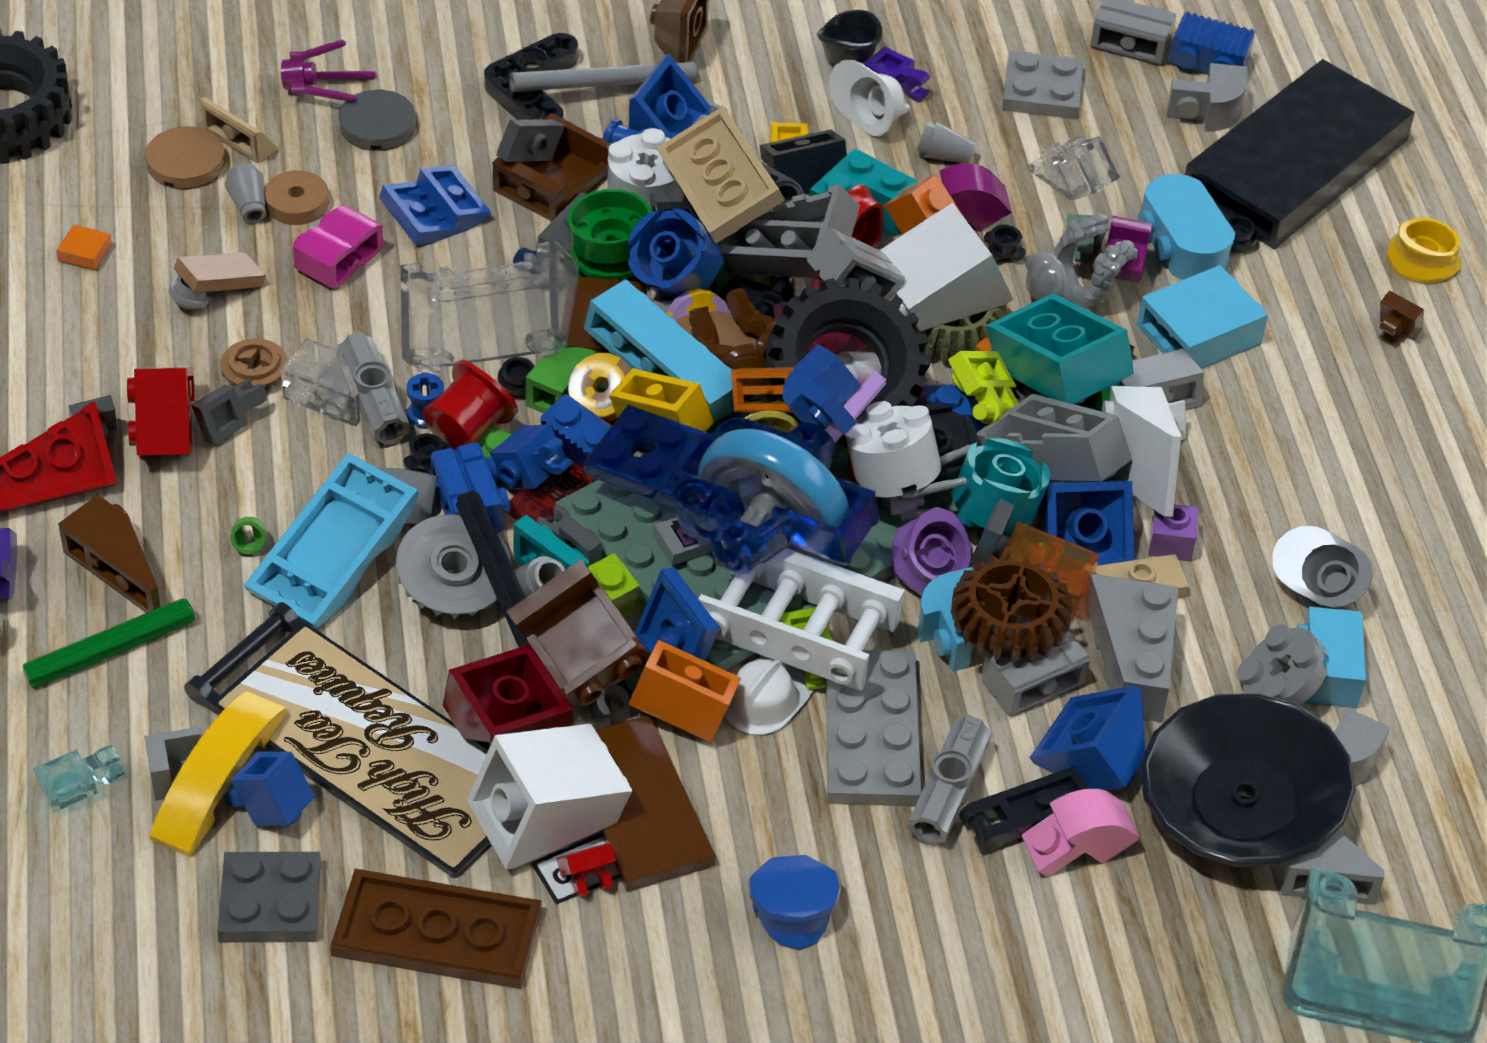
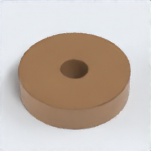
(296, 197)

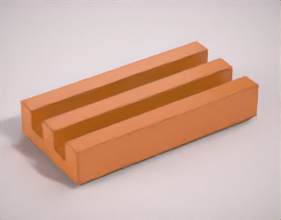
(740, 390)

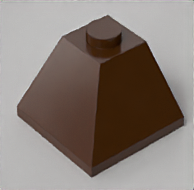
(680, 27)

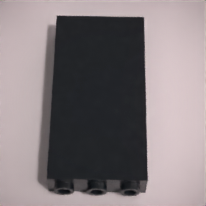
(1301, 150)

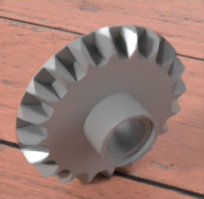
(427, 554)

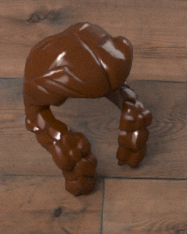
(740, 356)

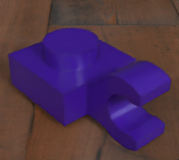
(902, 69)

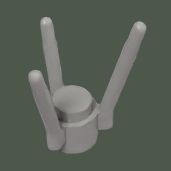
(907, 503)

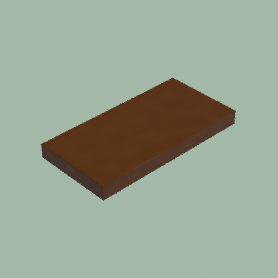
(658, 827)
(436, 928)

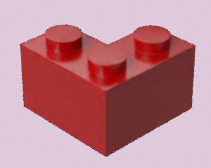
(161, 410)

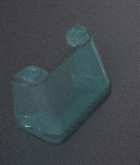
(1385, 969)

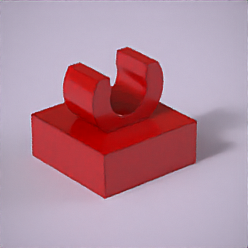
(587, 862)

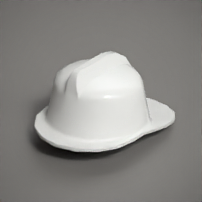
(866, 97)
(766, 697)

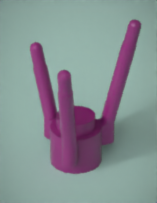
(299, 74)

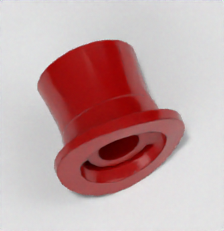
(469, 406)

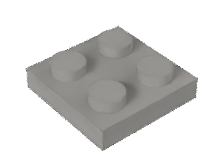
(1043, 84)

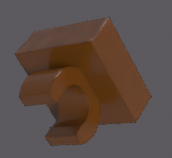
(1399, 317)

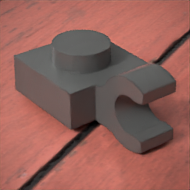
(224, 409)
(574, 534)

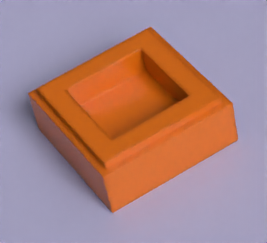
(84, 247)

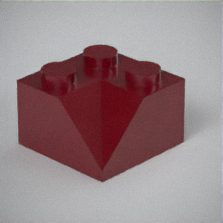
(504, 696)

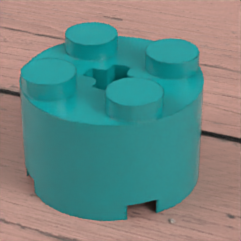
(1002, 472)

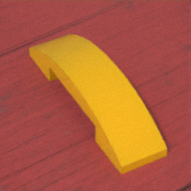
(208, 771)

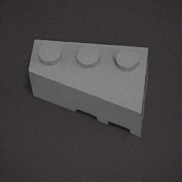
(785, 236)
(1067, 437)

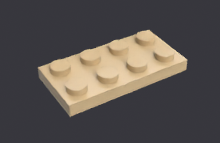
(720, 174)

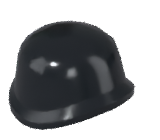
(851, 36)

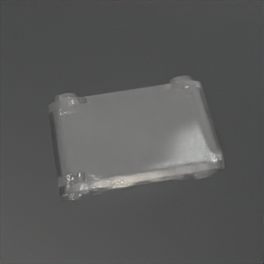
(488, 310)

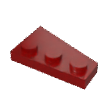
(58, 463)

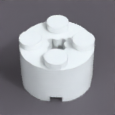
(639, 168)
(893, 448)

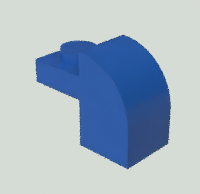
(819, 389)

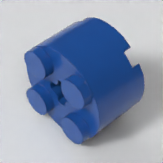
(673, 253)

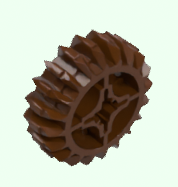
(1037, 616)

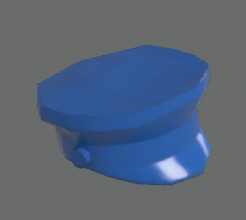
(794, 899)

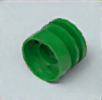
(601, 232)

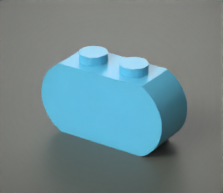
(1186, 225)

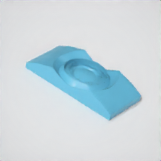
(334, 541)

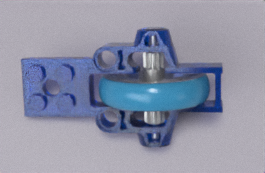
(736, 462)

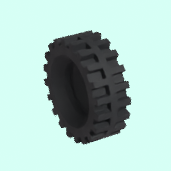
(44, 78)
(863, 316)

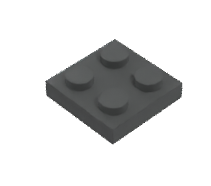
(269, 897)

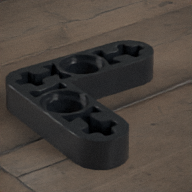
(551, 53)

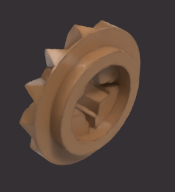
(245, 354)

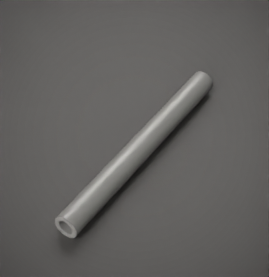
(589, 77)

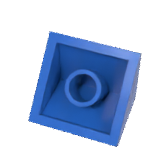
(666, 101)

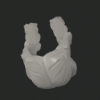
(1055, 272)

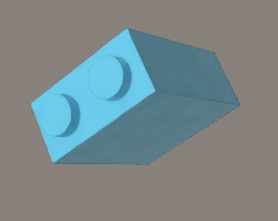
(1203, 316)

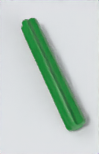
(108, 642)

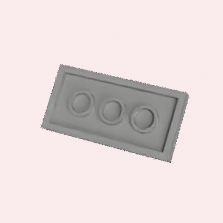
(875, 735)

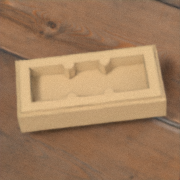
(1157, 570)

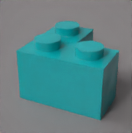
(868, 171)

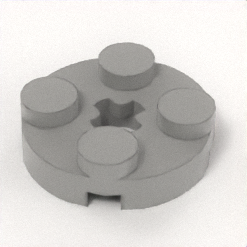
(1281, 648)

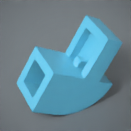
(937, 624)

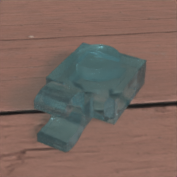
(73, 778)

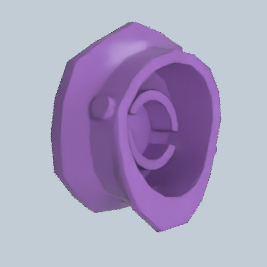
(930, 548)

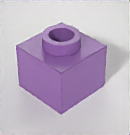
(1174, 533)

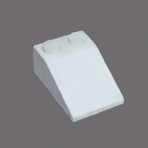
(1152, 444)

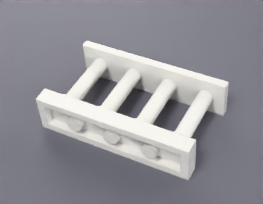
(820, 584)

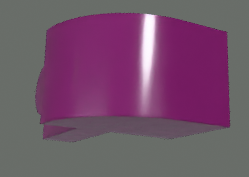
(976, 193)
(1136, 232)

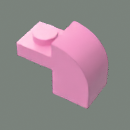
(1081, 823)

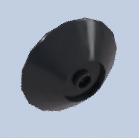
(1254, 749)

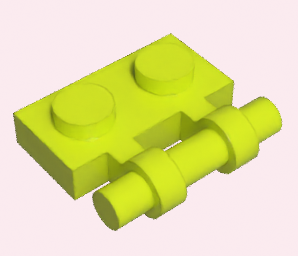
(987, 379)

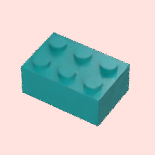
(1062, 349)

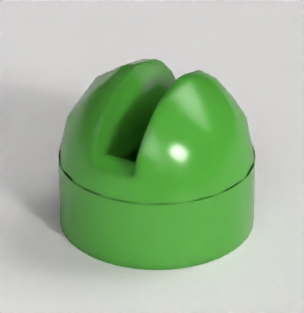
(239, 537)

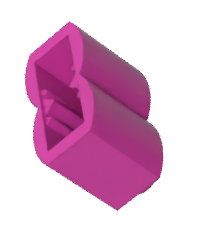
(337, 246)

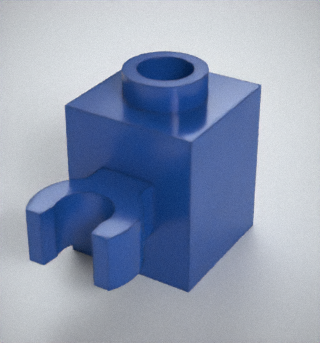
(529, 457)
(271, 789)

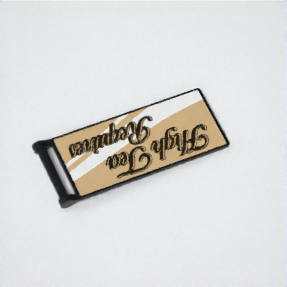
(360, 737)

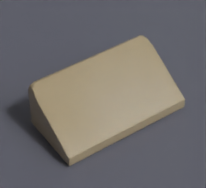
(236, 131)

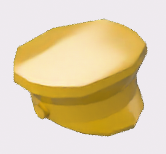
(1425, 251)

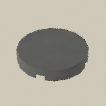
(377, 119)

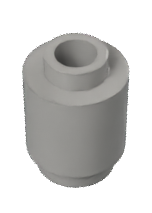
(537, 573)

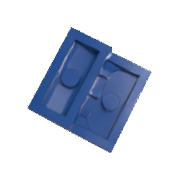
(435, 204)

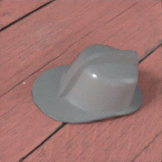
(1322, 566)

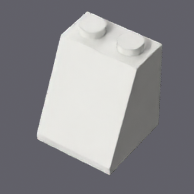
(946, 271)
(546, 791)

